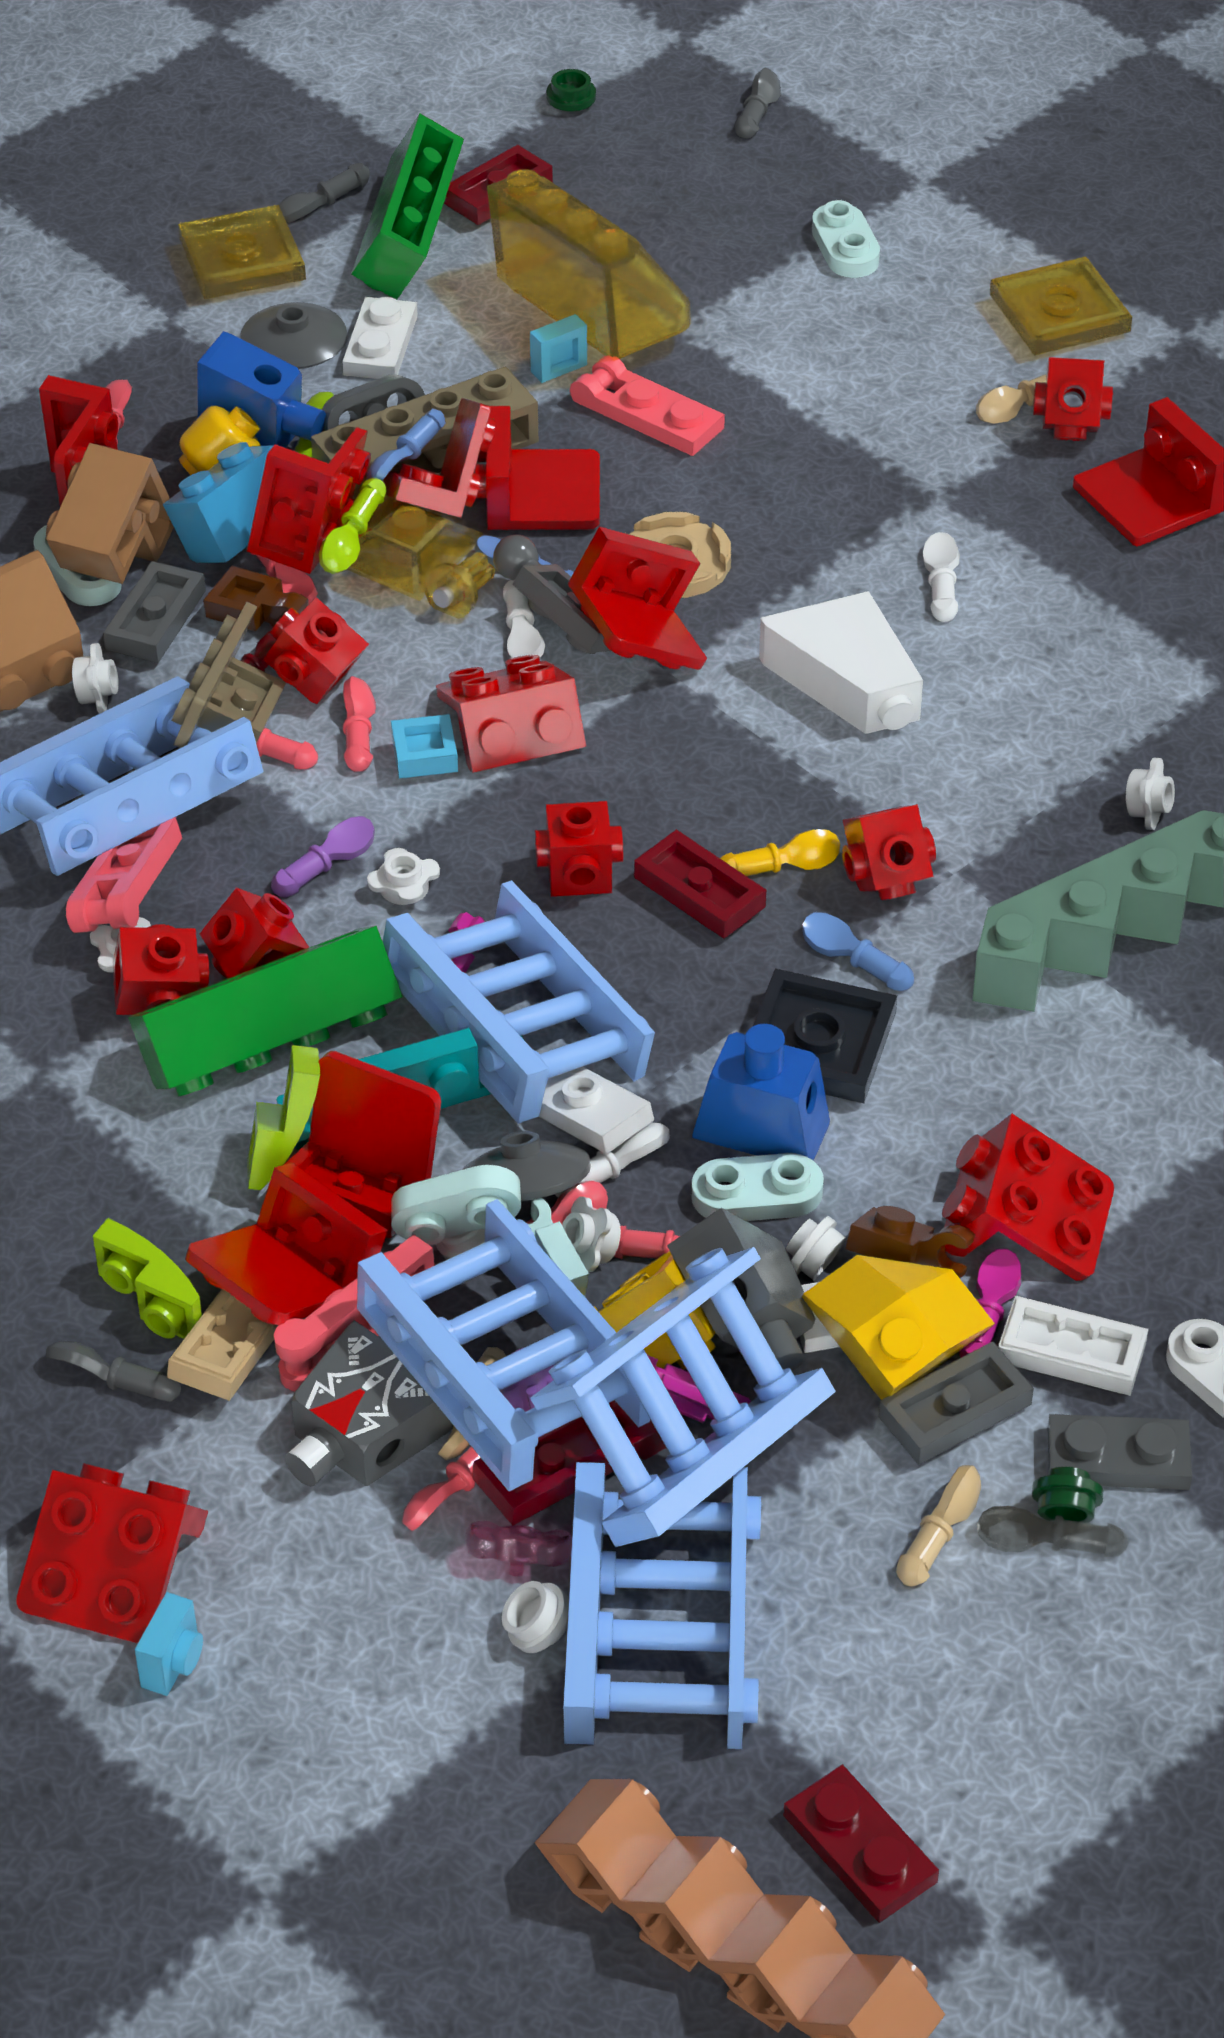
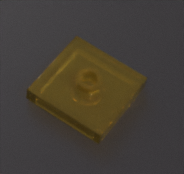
(241, 251)
(1060, 305)

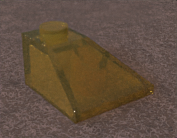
(407, 544)

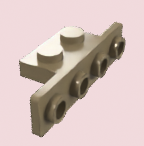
(227, 687)

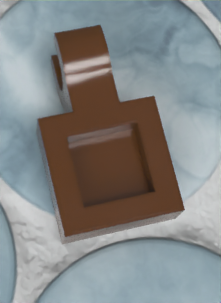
(261, 590)
(896, 1236)

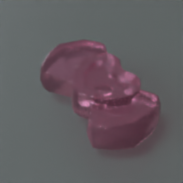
(518, 1545)

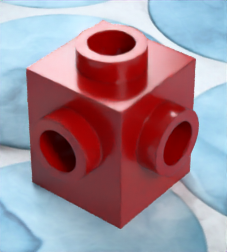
(1078, 378)
(314, 649)
(579, 848)
(888, 851)
(251, 933)
(156, 967)

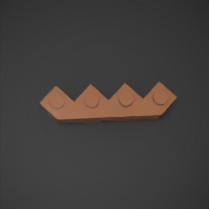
(706, 1908)

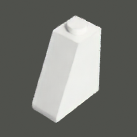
(845, 661)

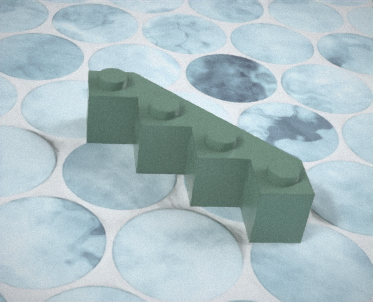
(1076, 915)

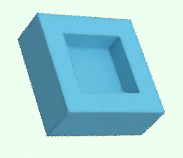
(558, 348)
(424, 746)
(168, 1645)

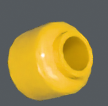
(213, 433)

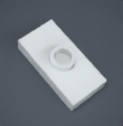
(594, 1109)
(1073, 1345)

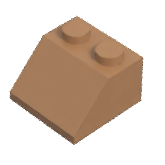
(35, 631)

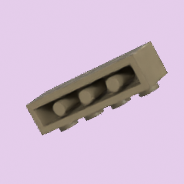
(384, 427)

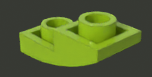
(163, 1291)

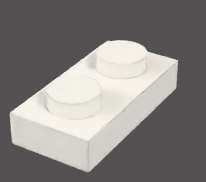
(380, 338)

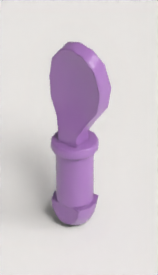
(343, 842)

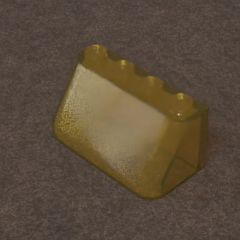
(582, 265)

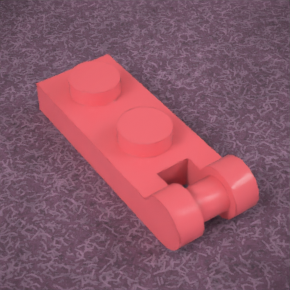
(647, 406)
(121, 880)
(306, 1341)

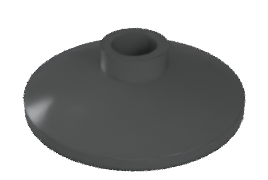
(297, 333)
(541, 1165)

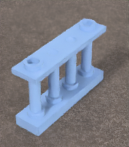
(107, 747)
(458, 1001)
(471, 1390)
(740, 1430)
(597, 1633)

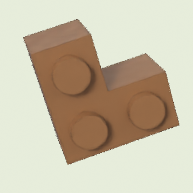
(110, 515)

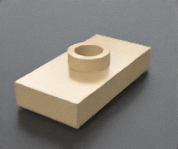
(221, 1348)

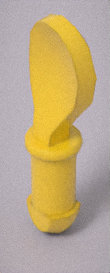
(805, 850)

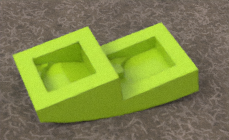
(280, 1126)

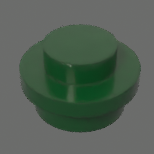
(571, 90)
(1067, 1494)

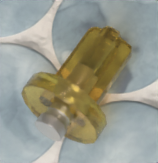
(455, 587)

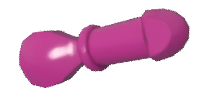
(996, 1283)

